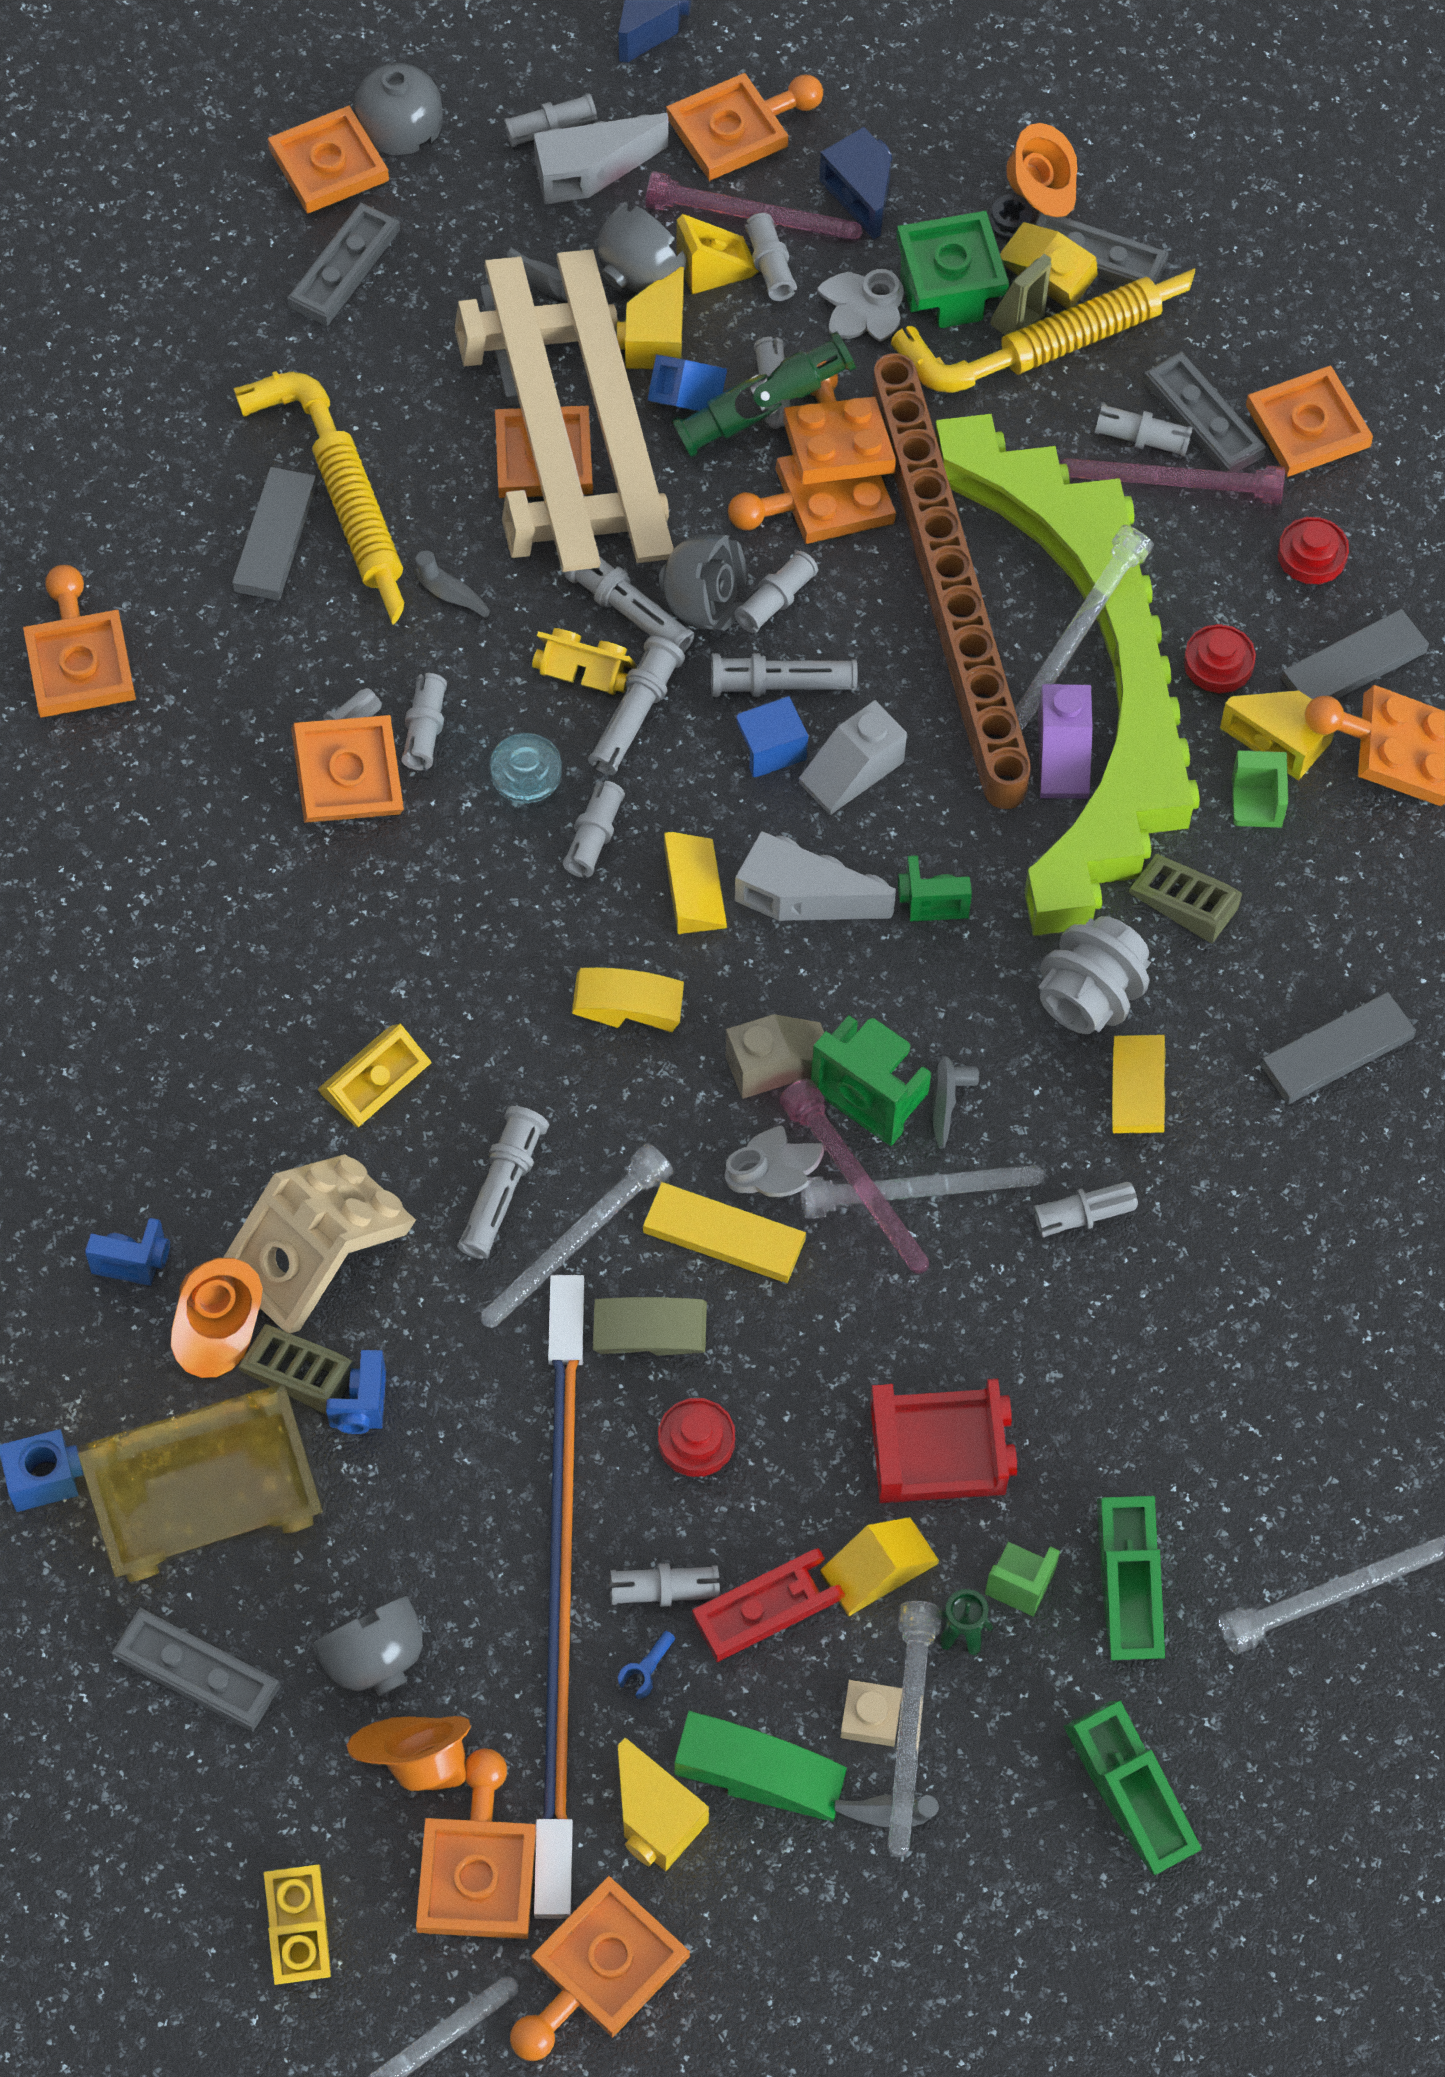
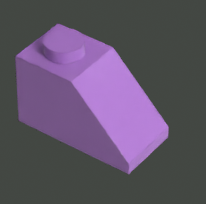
(1065, 741)

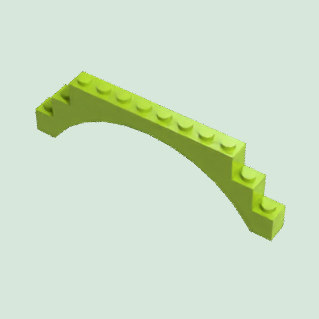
(1146, 773)

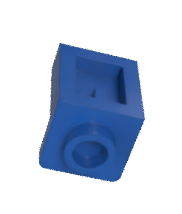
(126, 1260)
(366, 1400)

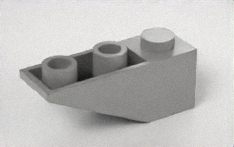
(587, 158)
(800, 885)

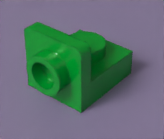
(934, 898)

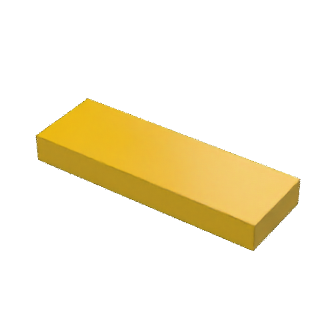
(724, 1232)

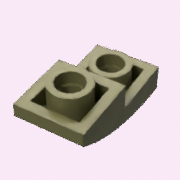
(650, 1325)

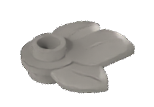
(860, 307)
(772, 1165)

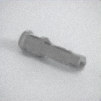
(614, 589)
(759, 675)
(644, 687)
(509, 1162)

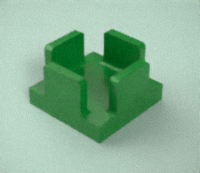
(951, 267)
(857, 1078)

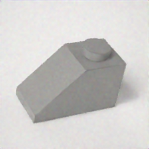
(855, 757)

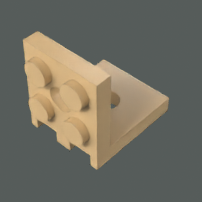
(317, 1220)

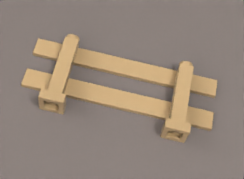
(523, 332)

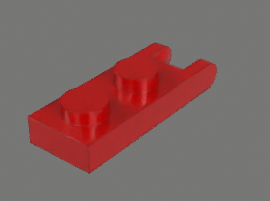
(763, 1606)

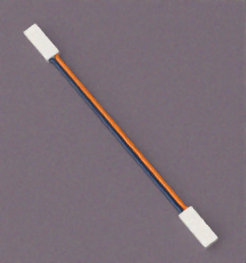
(554, 1836)

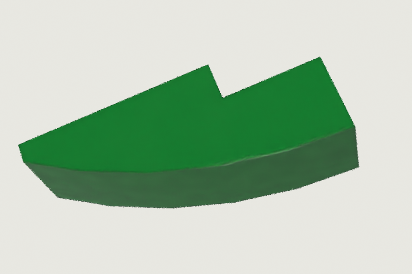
(1131, 1577)
(758, 1767)
(1133, 1786)

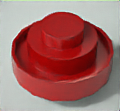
(1313, 550)
(1219, 658)
(696, 1437)

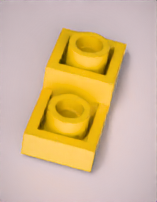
(618, 994)
(1138, 1084)
(297, 1924)

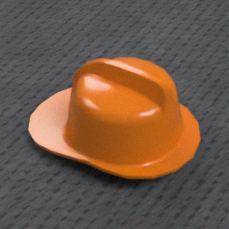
(1044, 170)
(215, 1316)
(416, 1750)

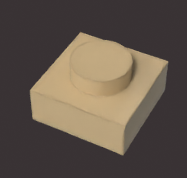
(871, 1713)

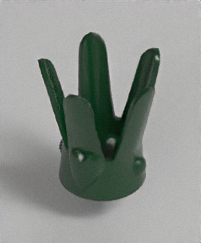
(965, 1615)

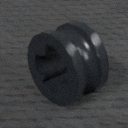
(1012, 205)

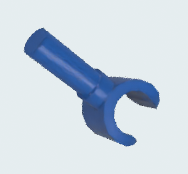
(647, 1665)

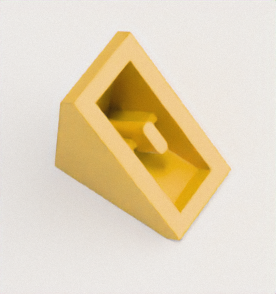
(713, 255)
(878, 1562)

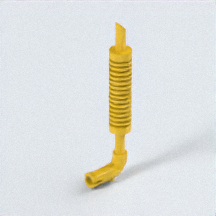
(1046, 338)
(344, 480)

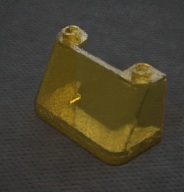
(199, 1480)

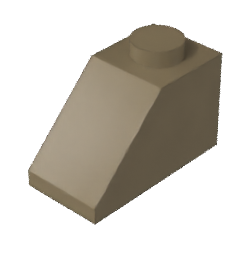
(771, 1052)

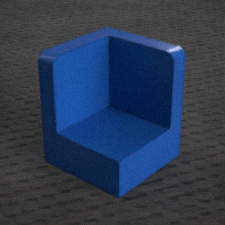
(685, 382)
(773, 736)

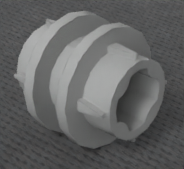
(1094, 975)

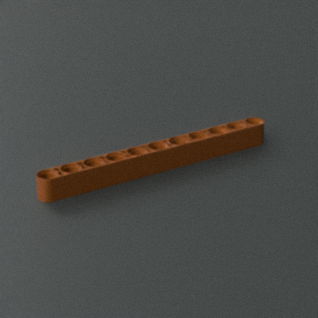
(899, 400)

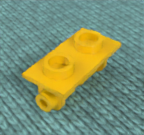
(602, 663)

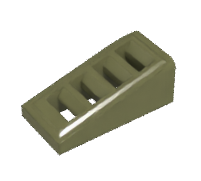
(1025, 298)
(1192, 917)
(301, 1390)

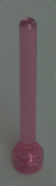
(666, 192)
(1263, 484)
(806, 1105)

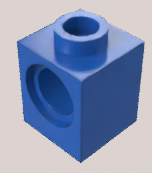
(25, 1454)

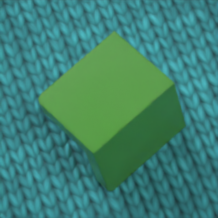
(1260, 789)
(1021, 1577)

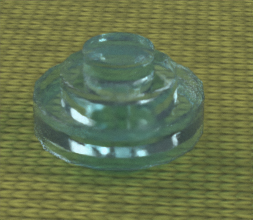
(525, 767)

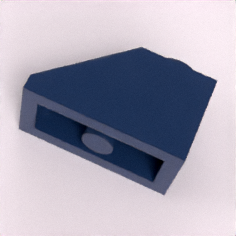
(648, 24)
(859, 177)

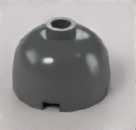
(398, 108)
(636, 250)
(703, 580)
(373, 1648)

